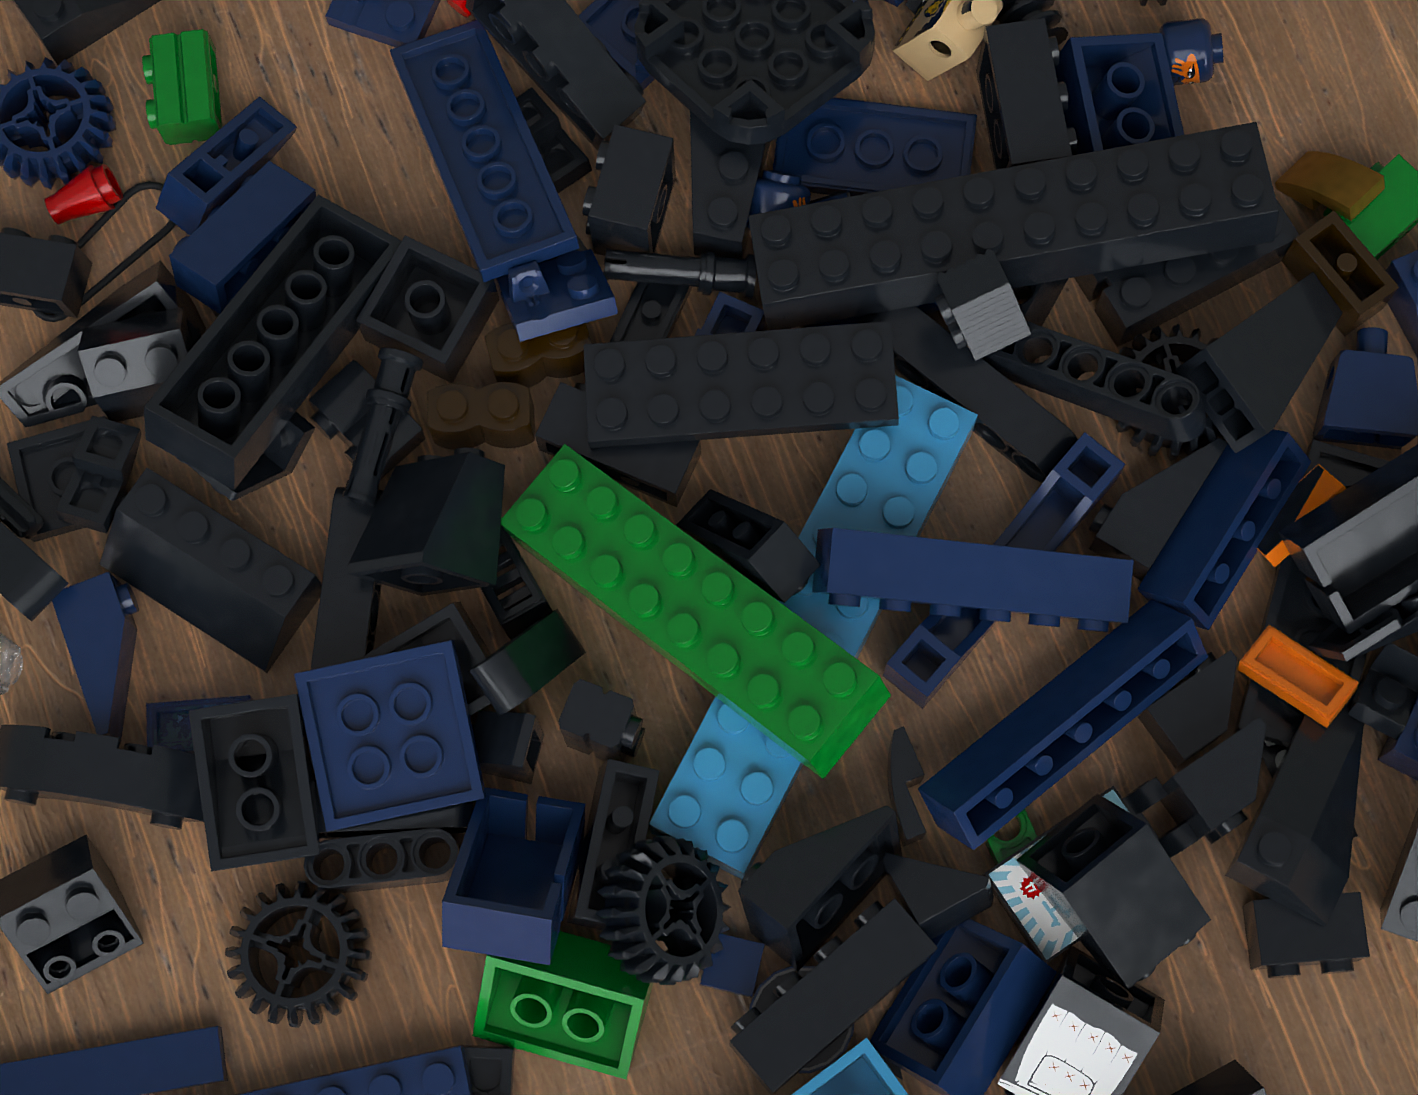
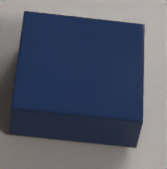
(735, 966)

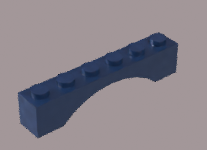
(1043, 524)

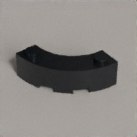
(97, 772)

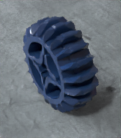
(75, 126)

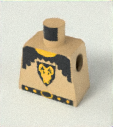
(956, 27)

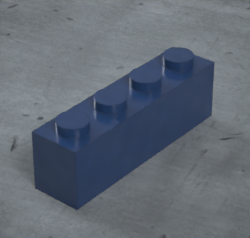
(1225, 527)

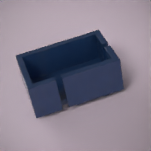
(513, 890)

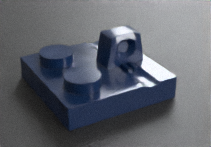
(383, 20)
(556, 294)

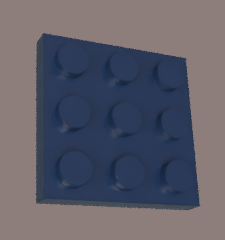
(390, 735)

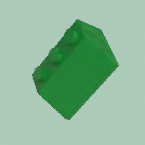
(566, 1010)

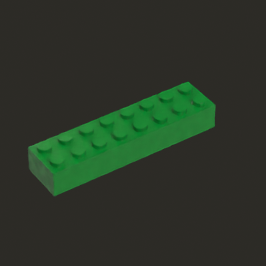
(696, 611)

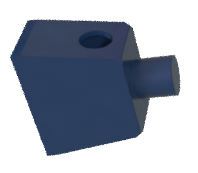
(1369, 396)

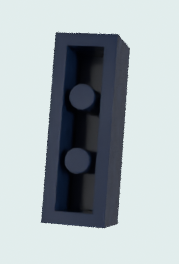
(239, 235)

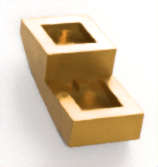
(1332, 182)

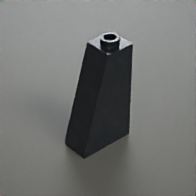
(1262, 361)

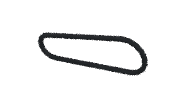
(127, 262)

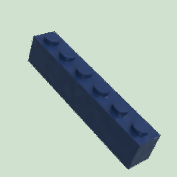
(973, 577)
(1063, 723)

